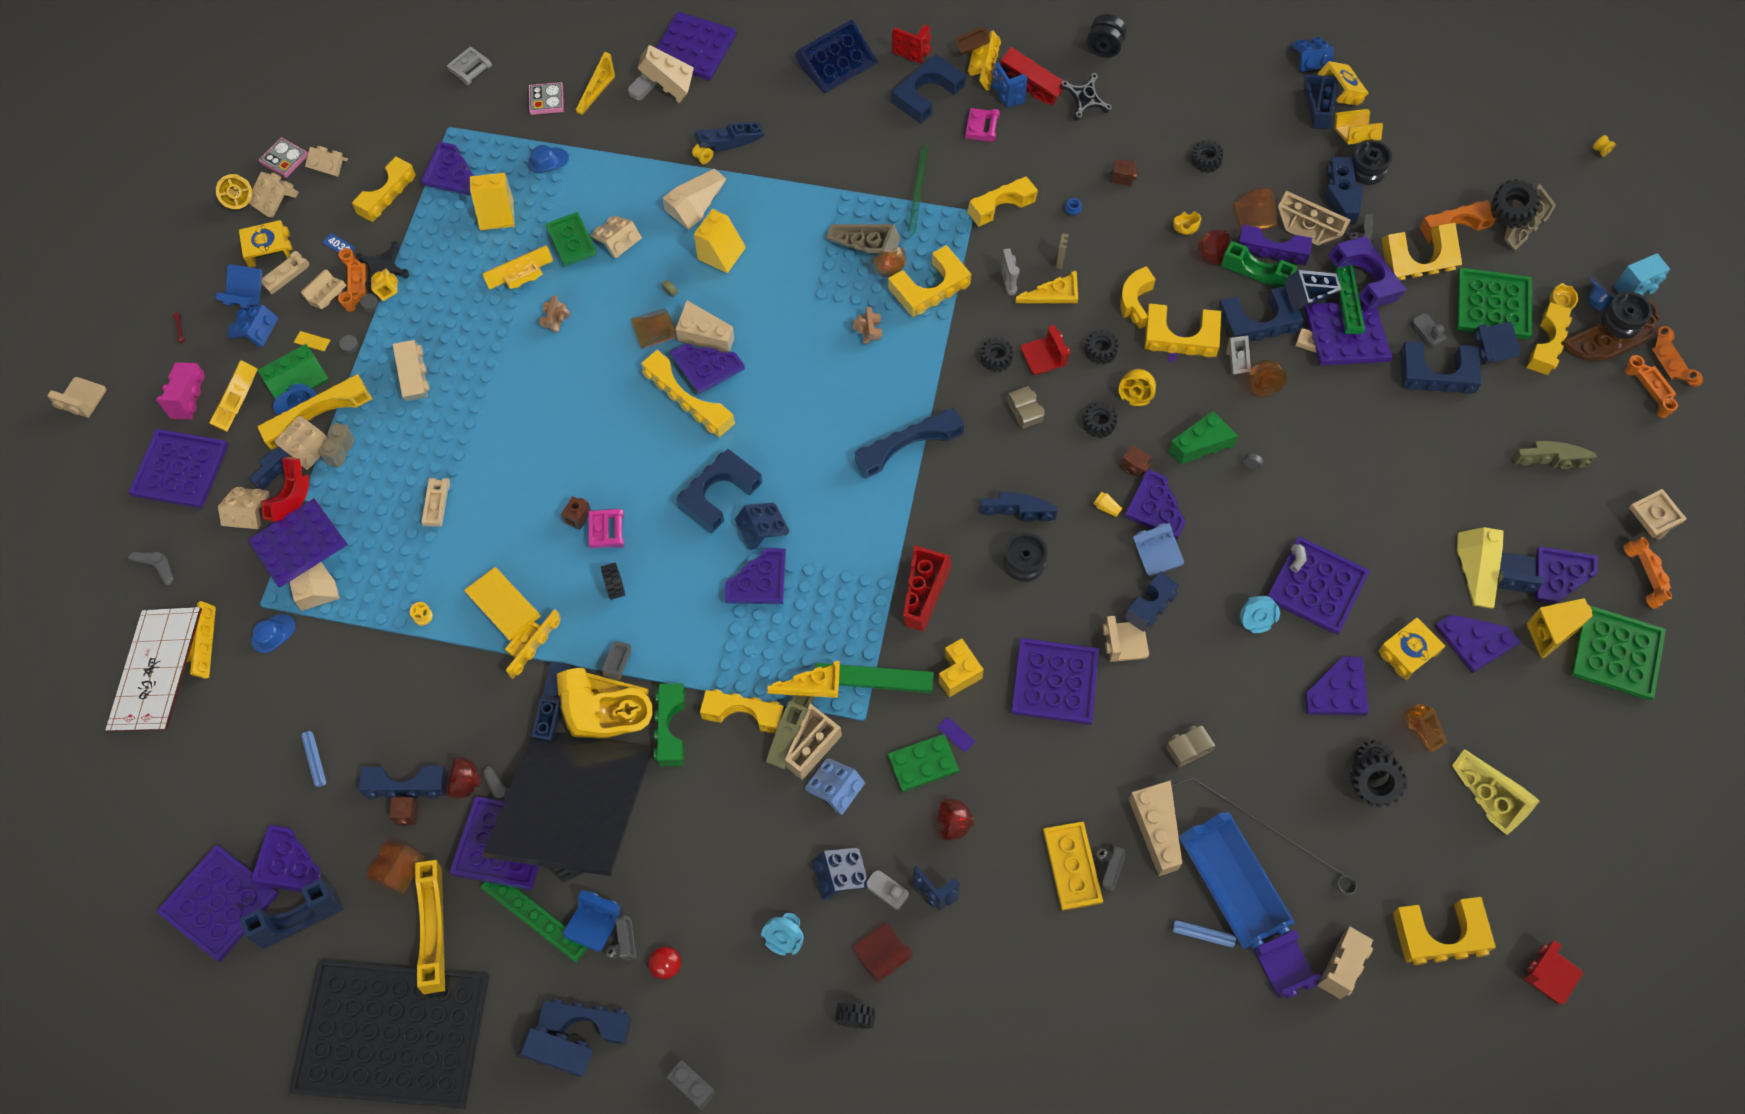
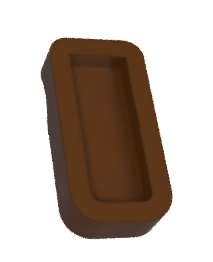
(973, 40)

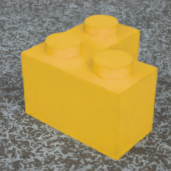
(963, 671)

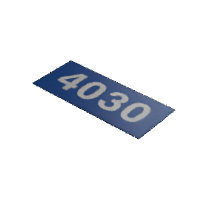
(337, 243)

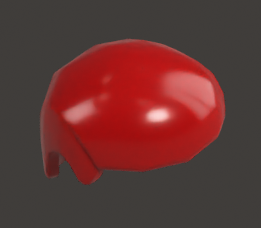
(664, 963)

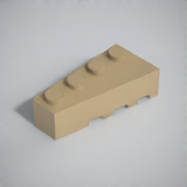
(1158, 825)

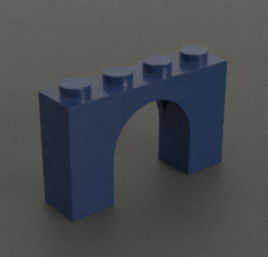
(934, 71)
(1238, 324)
(1419, 376)
(725, 468)
(268, 929)

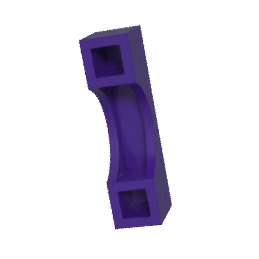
(1295, 250)

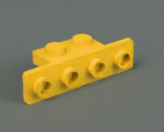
(983, 60)
(519, 270)
(202, 643)
(525, 644)

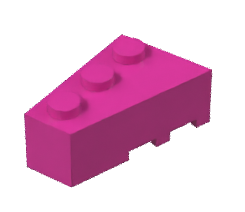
(182, 391)

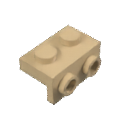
(324, 161)
(323, 289)

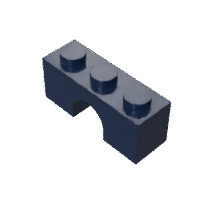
(1143, 612)

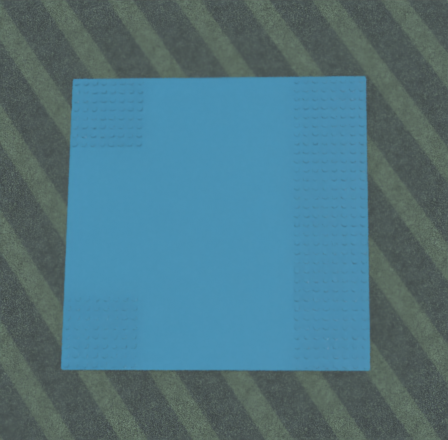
(564, 414)

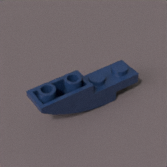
(732, 137)
(270, 468)
(1026, 506)
(549, 706)

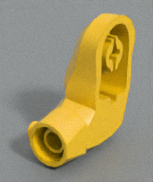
(603, 713)

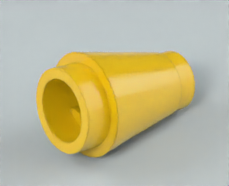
(1107, 504)

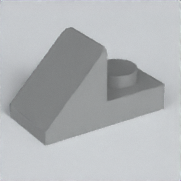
(1239, 354)

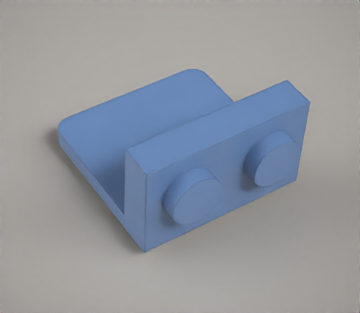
(1158, 549)
(835, 784)

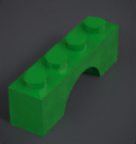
(1241, 261)
(671, 701)

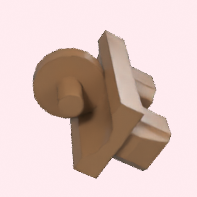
(555, 313)
(865, 325)

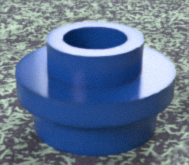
(1073, 202)

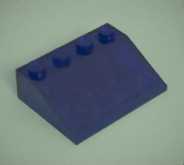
(836, 56)

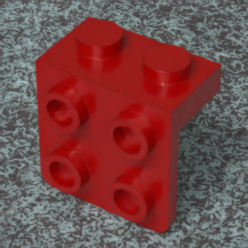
(910, 45)
(1046, 352)
(1553, 973)

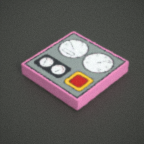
(546, 98)
(283, 157)

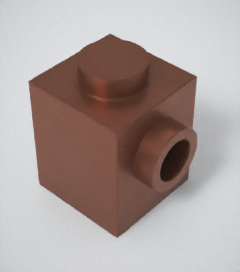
(1124, 172)
(1136, 461)
(576, 512)
(403, 811)

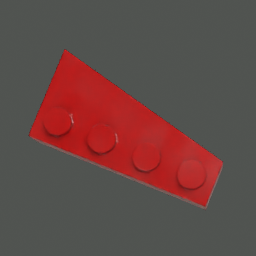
(1040, 81)
(925, 584)

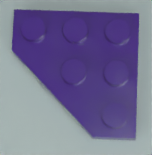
(448, 170)
(706, 366)
(1155, 504)
(1562, 572)
(759, 580)
(1476, 640)
(1340, 690)
(284, 862)

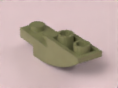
(1558, 453)
(788, 729)

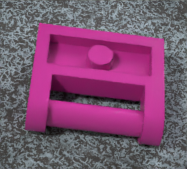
(976, 124)
(600, 528)

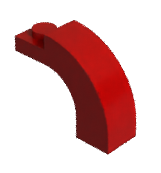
(291, 495)

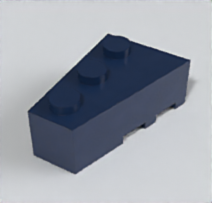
(1321, 99)
(1310, 287)
(555, 1051)

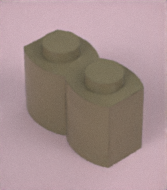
(1025, 407)
(336, 445)
(1190, 746)

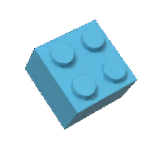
(1643, 276)

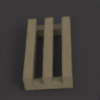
(1062, 251)

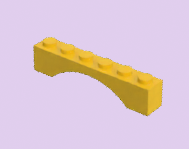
(345, 394)
(713, 415)
(431, 954)

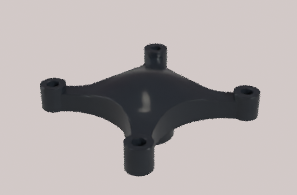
(1085, 96)
(381, 262)

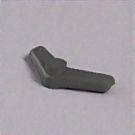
(158, 560)
(495, 785)

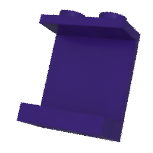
(1286, 965)

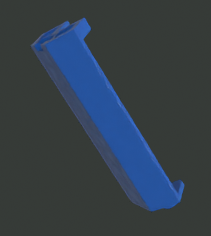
(1236, 881)

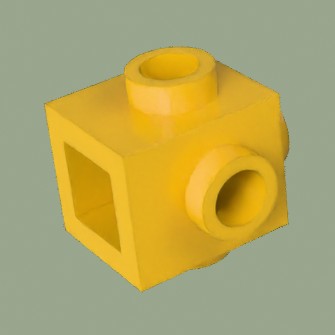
(384, 284)

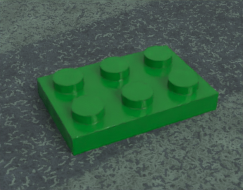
(571, 239)
(923, 763)

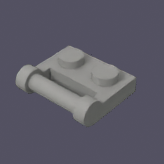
(467, 61)
(1009, 271)

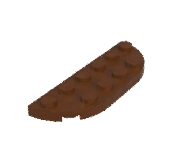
(1600, 345)

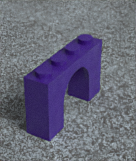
(1362, 253)

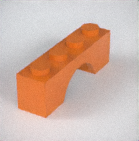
(1476, 216)

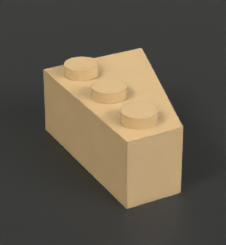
(667, 71)
(704, 329)
(411, 370)
(812, 742)
(1346, 963)

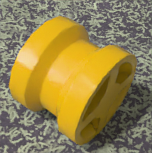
(1604, 146)
(703, 154)
(417, 610)

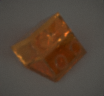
(394, 866)

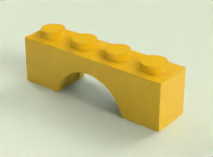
(1019, 193)
(373, 203)
(1554, 322)
(718, 706)

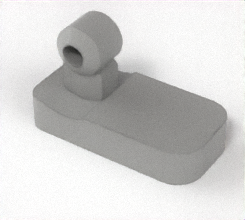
(641, 87)
(887, 890)

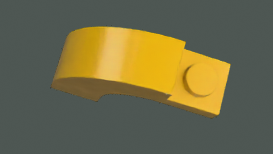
(1136, 285)

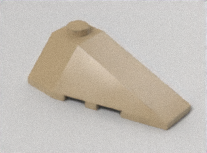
(692, 198)
(314, 588)

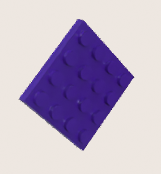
(697, 43)
(1336, 347)
(178, 468)
(297, 542)
(1322, 587)
(1055, 681)
(470, 860)
(212, 902)

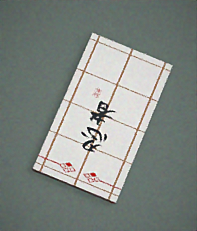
(154, 670)

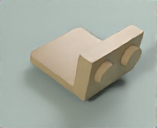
(269, 193)
(617, 235)
(79, 397)
(302, 441)
(242, 507)
(1124, 641)

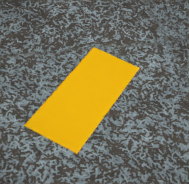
(312, 341)

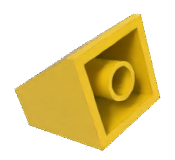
(492, 201)
(718, 241)
(1557, 623)

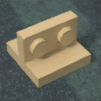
(1657, 514)

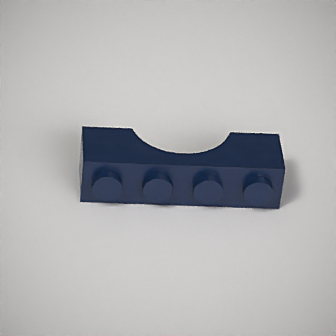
(429, 782)
(558, 1017)

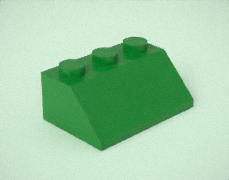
(293, 368)

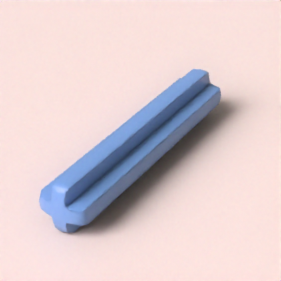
(313, 759)
(1204, 933)

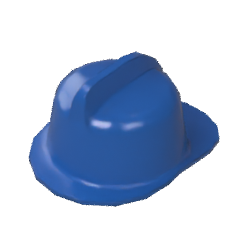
(546, 158)
(1598, 296)
(293, 396)
(272, 632)

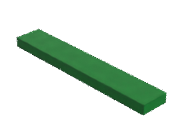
(1349, 300)
(883, 678)
(535, 918)

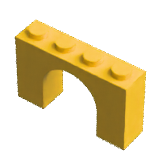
(1445, 254)
(918, 299)
(1160, 338)
(1420, 946)

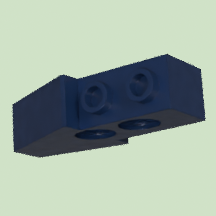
(1342, 191)

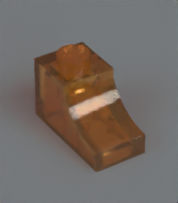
(1426, 724)

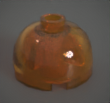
(890, 262)
(1267, 378)

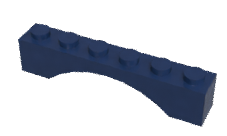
(940, 427)

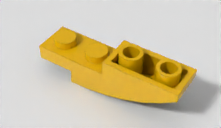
(233, 396)

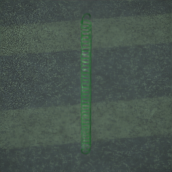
(919, 187)

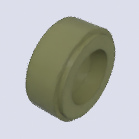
(669, 288)

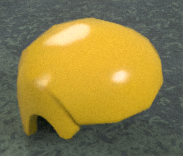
(1187, 224)
(1564, 296)

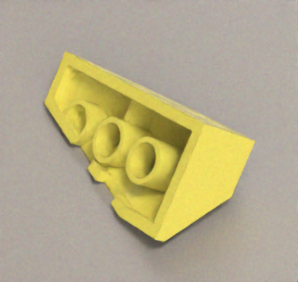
(1481, 559)
(1498, 795)

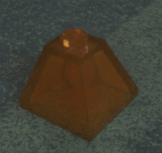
(1257, 209)
(653, 328)

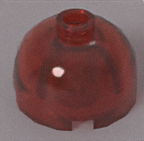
(1214, 245)
(463, 778)
(955, 819)

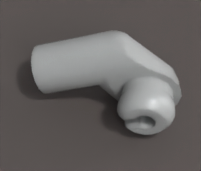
(1300, 553)

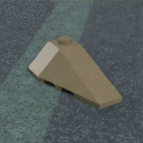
(1517, 236)
(865, 237)

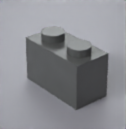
(691, 1085)

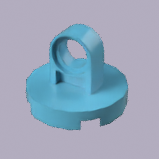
(1259, 614)
(783, 934)

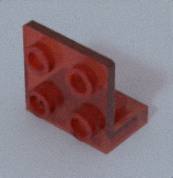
(882, 952)

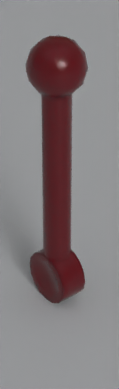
(177, 316)

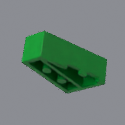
(1203, 438)

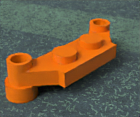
(356, 280)
(1672, 360)
(1654, 383)
(1654, 570)

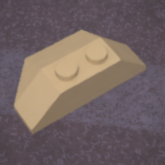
(1310, 219)

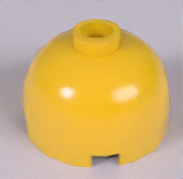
(233, 191)
(1137, 387)

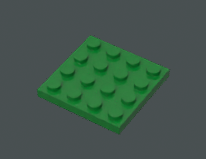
(1493, 300)
(1619, 653)

